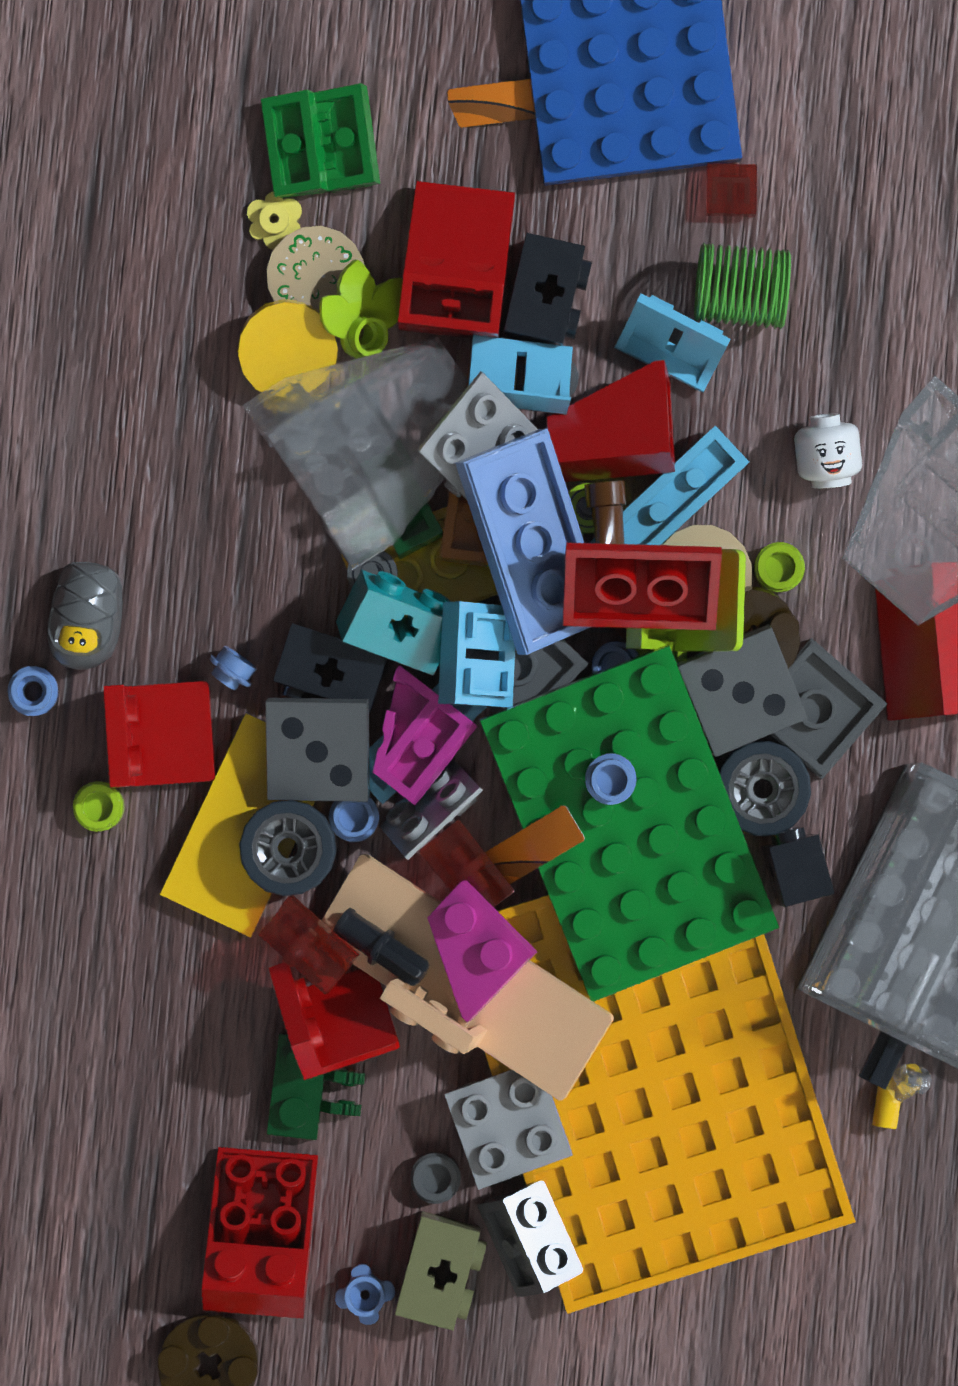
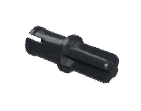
(381, 947)

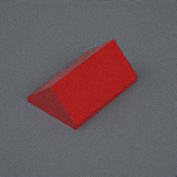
(641, 586)
(918, 662)

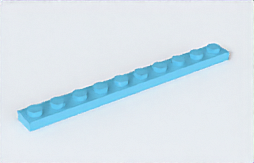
(646, 522)

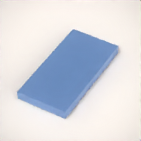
(523, 529)

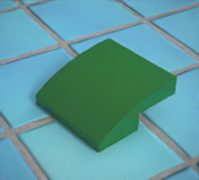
(320, 141)

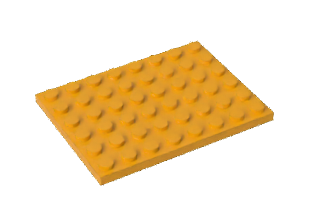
(685, 1123)

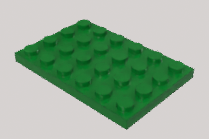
(667, 866)

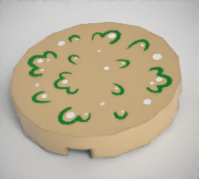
(309, 264)

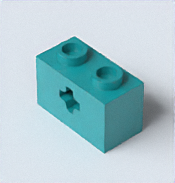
(409, 640)

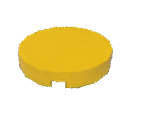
(283, 342)

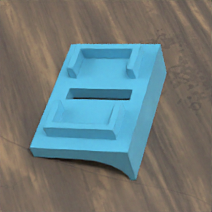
(648, 335)
(545, 375)
(475, 680)

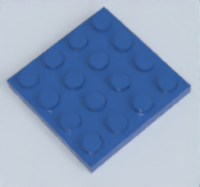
(629, 86)

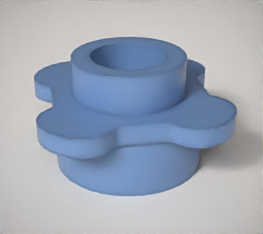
(368, 1308)

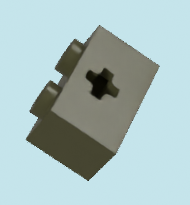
(420, 1295)

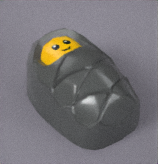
(85, 615)

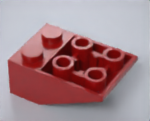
(456, 260)
(260, 1233)

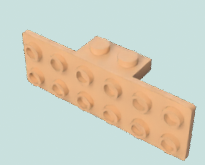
(529, 1026)

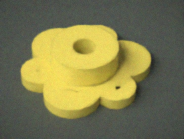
(261, 211)

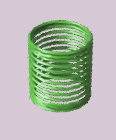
(779, 287)

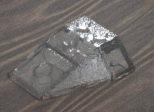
(356, 437)
(910, 517)

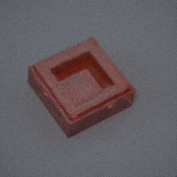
(731, 190)

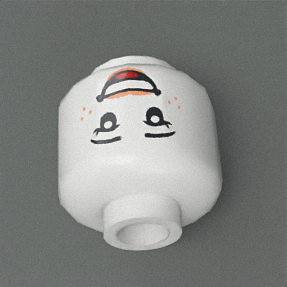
(828, 451)

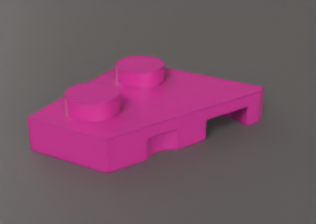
(418, 737)
(476, 948)

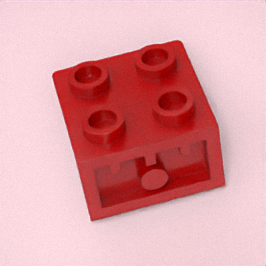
(159, 734)
(337, 1026)

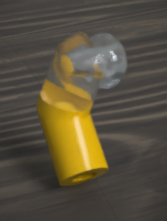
(905, 1083)

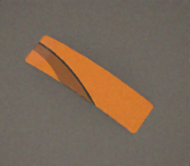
(492, 103)
(536, 844)

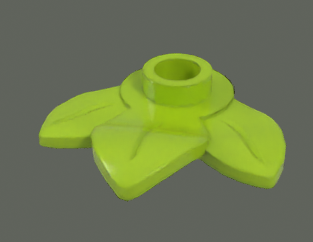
(360, 306)

